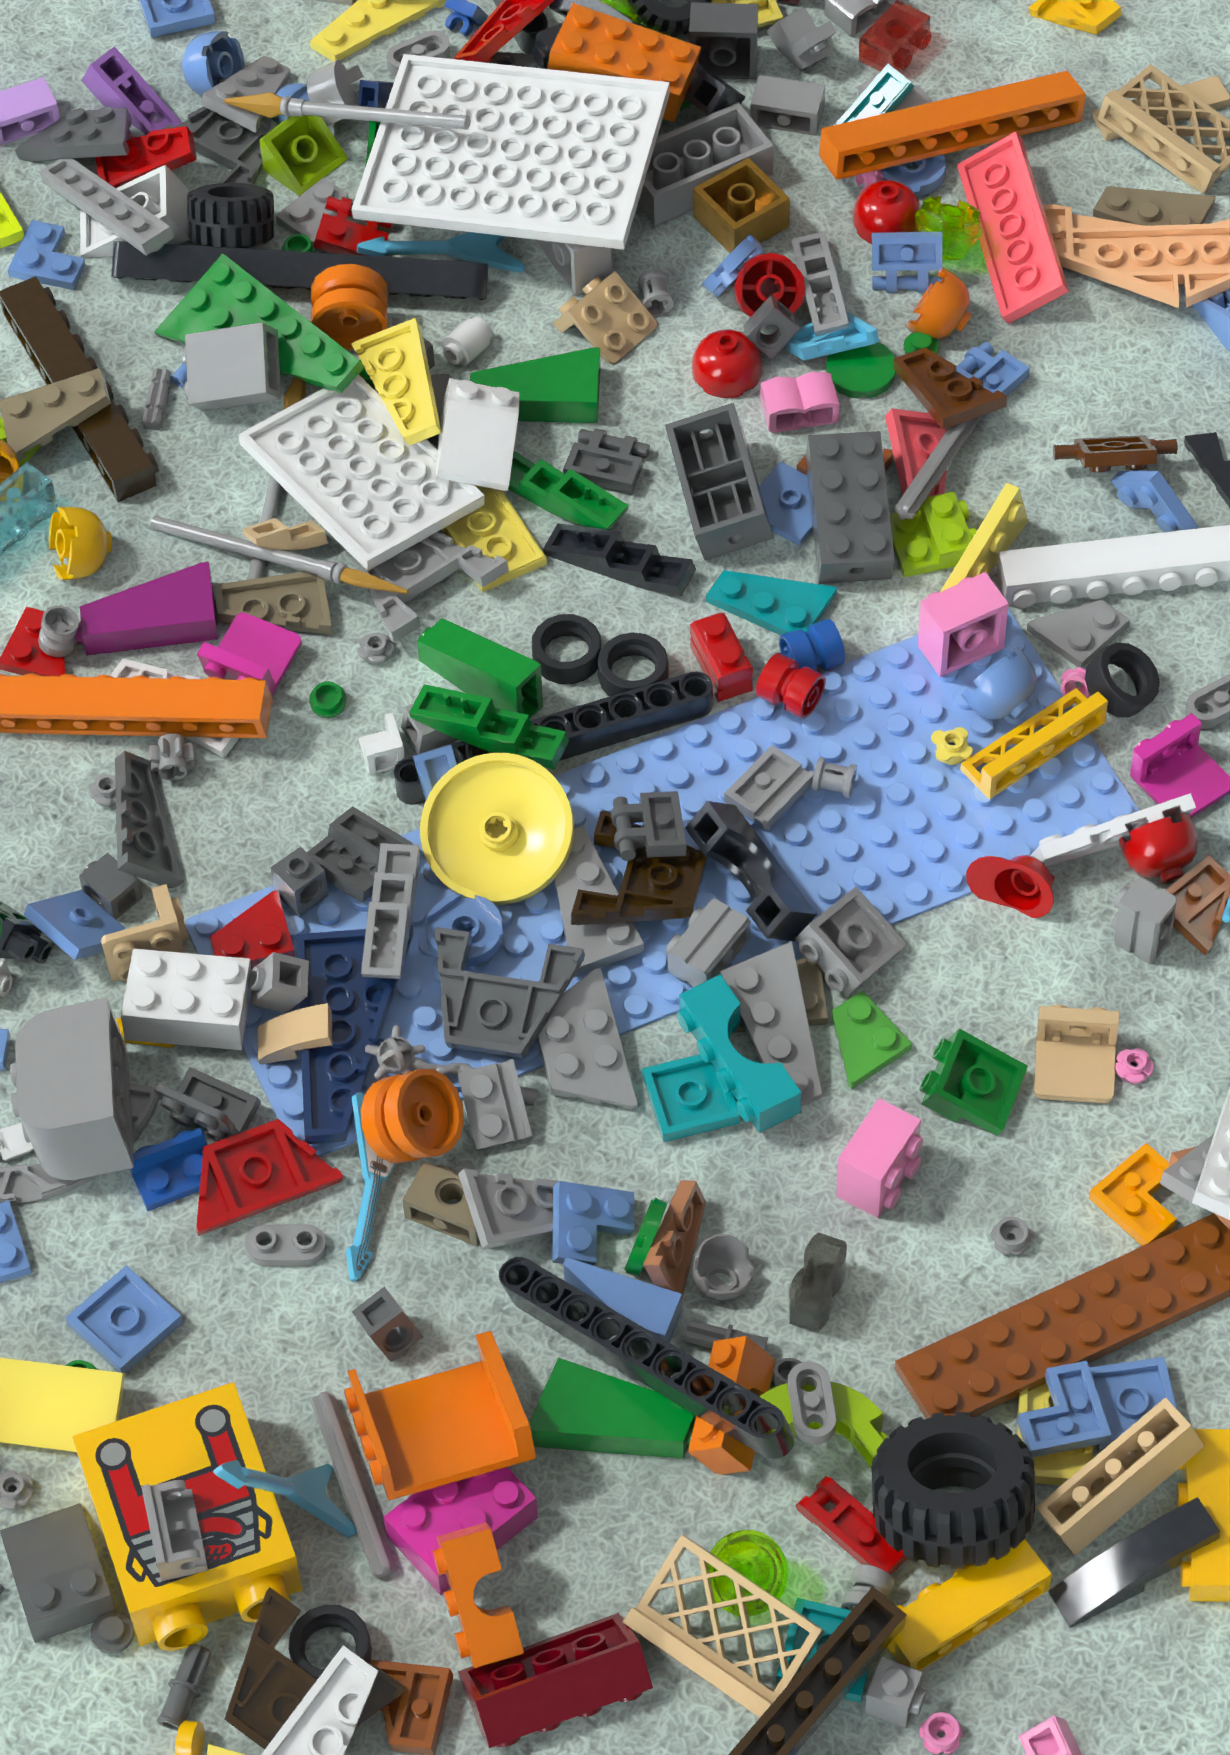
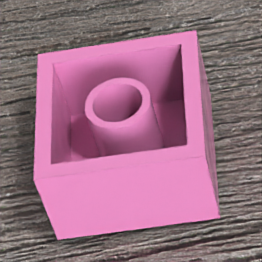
(962, 624)
(879, 1159)

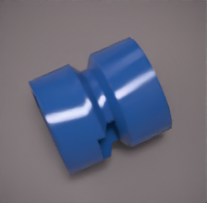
(817, 647)

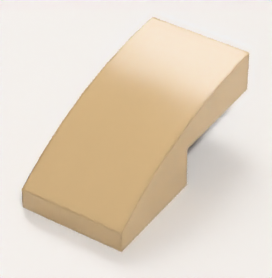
(277, 536)
(294, 1031)

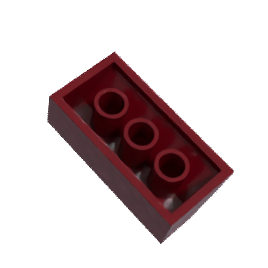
(556, 1681)

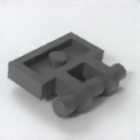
(606, 467)
(661, 823)

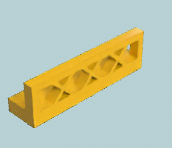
(1037, 747)

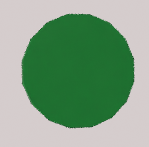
(862, 370)
(645, 1237)

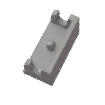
(174, 1529)

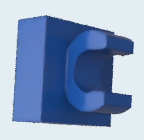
(466, 12)

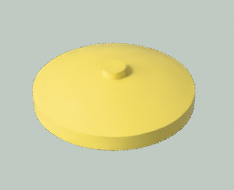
(497, 828)

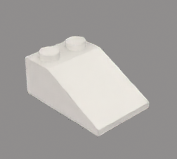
(159, 194)
(477, 434)

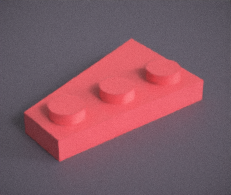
(912, 442)

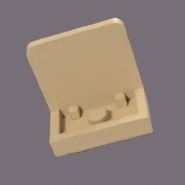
(608, 317)
(160, 935)
(1075, 1054)

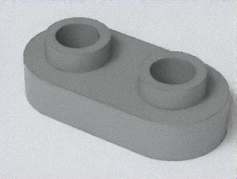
(420, 46)
(1214, 699)
(285, 1245)
(813, 1405)

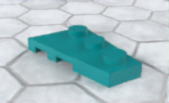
(771, 601)

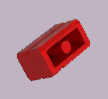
(721, 656)

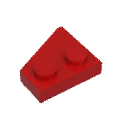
(23, 652)
(255, 933)

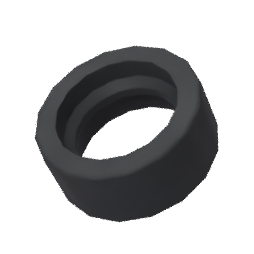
(628, 645)
(1136, 665)
(570, 671)
(324, 1617)

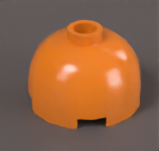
(942, 307)

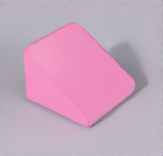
(1050, 1738)

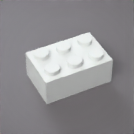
(186, 999)

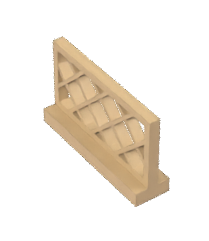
(1164, 141)
(702, 1658)

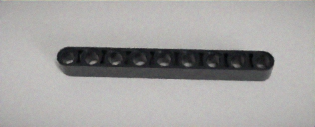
(597, 723)
(656, 1367)

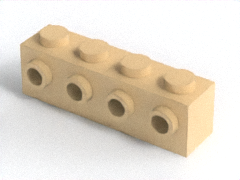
(1120, 1476)

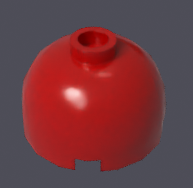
(885, 208)
(768, 276)
(726, 364)
(1161, 848)

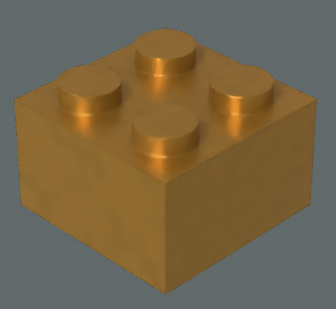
(741, 204)

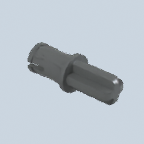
(706, 1334)
(185, 1687)

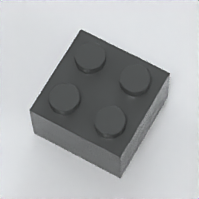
(726, 38)

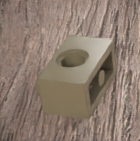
(427, 1206)

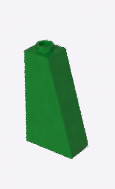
(551, 387)
(482, 667)
(607, 1415)

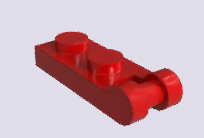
(850, 1526)

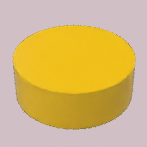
(190, 1738)

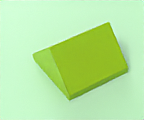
(300, 152)

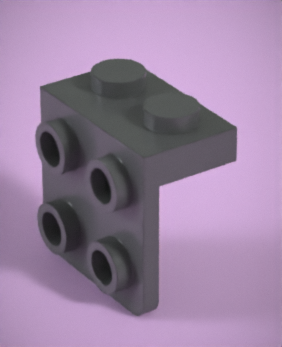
(210, 1104)

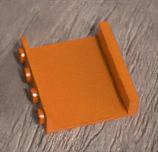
(442, 1425)

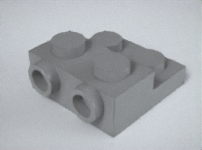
(850, 942)

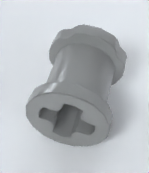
(655, 291)
(834, 777)

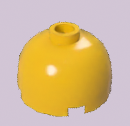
(81, 538)

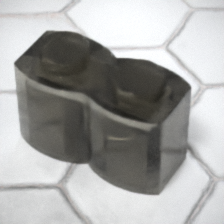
(817, 1282)

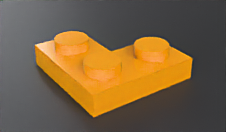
(1128, 1196)

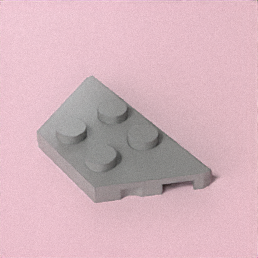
(584, 1047)

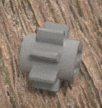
(172, 757)

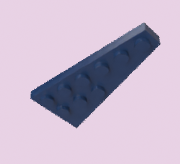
(358, 1016)

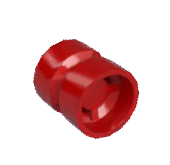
(786, 683)

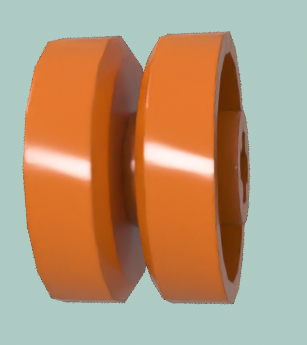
(349, 303)
(412, 1116)

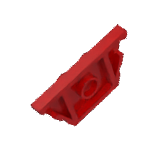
(257, 1174)

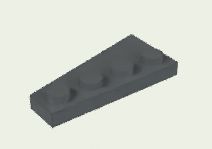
(142, 825)

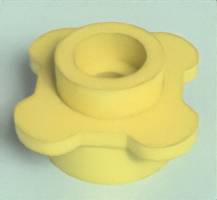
(951, 753)

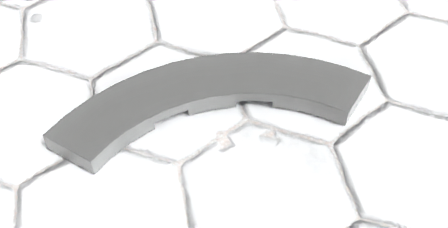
(32, 1184)

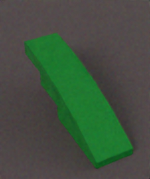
(565, 494)
(486, 727)

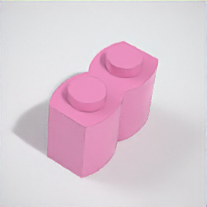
(799, 401)

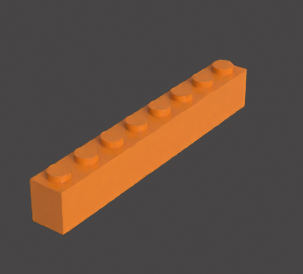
(951, 124)
(135, 706)

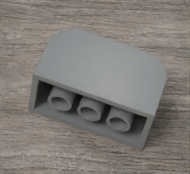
(74, 1090)

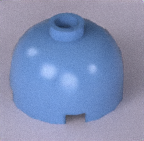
(211, 58)
(1003, 687)

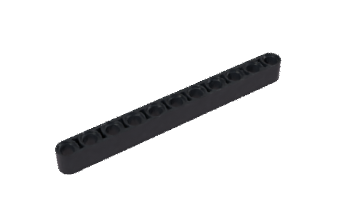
(299, 269)

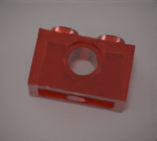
(895, 37)

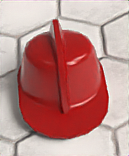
(1014, 883)

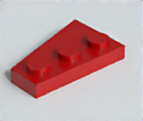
(500, 28)
(159, 148)

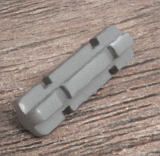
(157, 399)

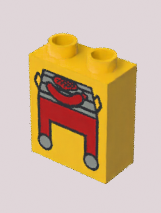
(238, 1527)

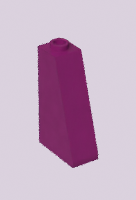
(153, 614)

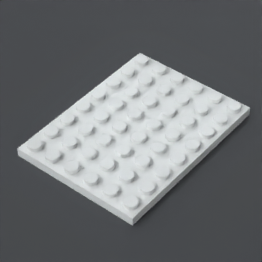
(540, 159)

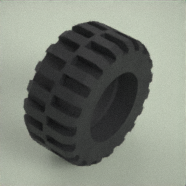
(953, 1526)

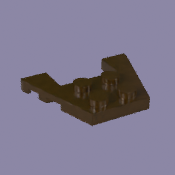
(650, 886)
(274, 1685)

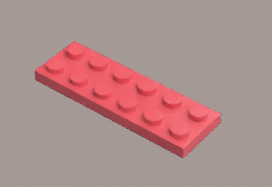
(1014, 228)

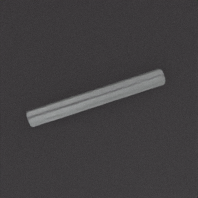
(934, 469)
(353, 1485)

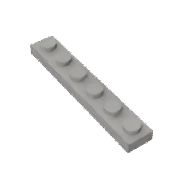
(107, 205)

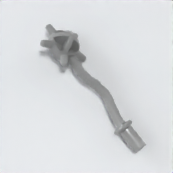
(397, 1055)

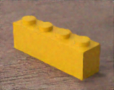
(1209, 1479)
(968, 1605)

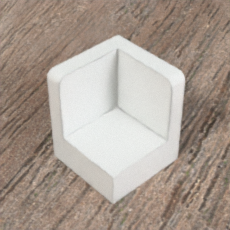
(383, 748)

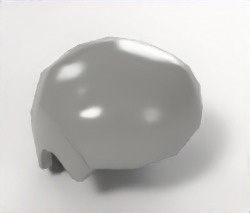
(726, 1256)

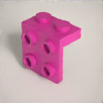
(251, 650)
(1177, 766)

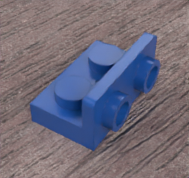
(169, 1168)

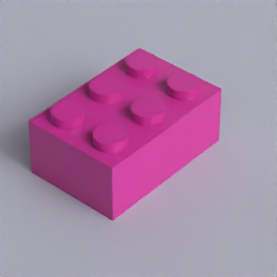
(488, 1497)

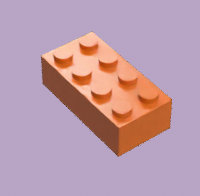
(614, 47)

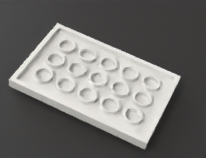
(358, 472)

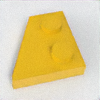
(1082, 15)

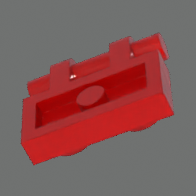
(343, 236)

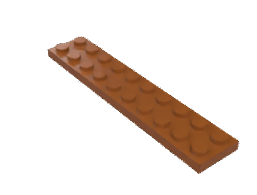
(1072, 1322)

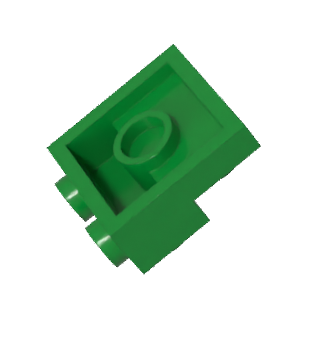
(972, 1082)

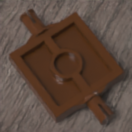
(1126, 451)

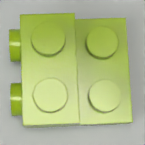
(933, 537)

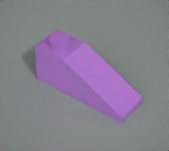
(121, 86)

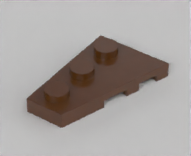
(944, 391)

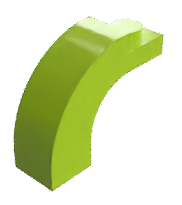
(856, 1416)

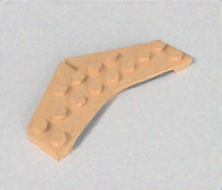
(1145, 257)

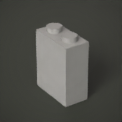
(232, 366)

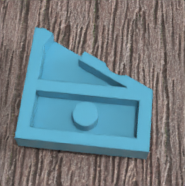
(808, 346)

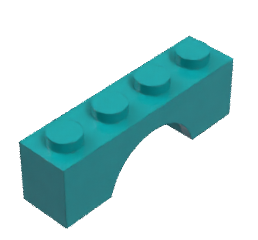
(762, 1090)

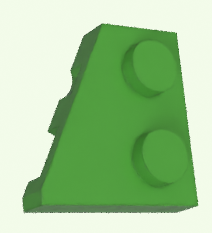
(866, 1038)

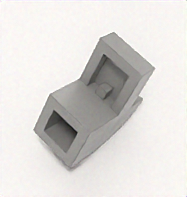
(801, 39)
(333, 86)

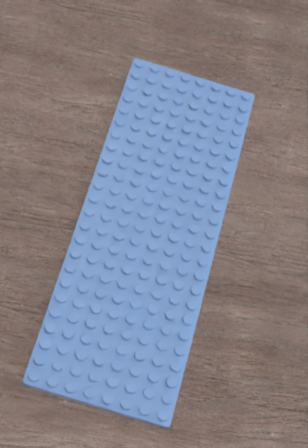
(896, 839)

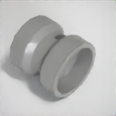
(58, 631)
(862, 1580)

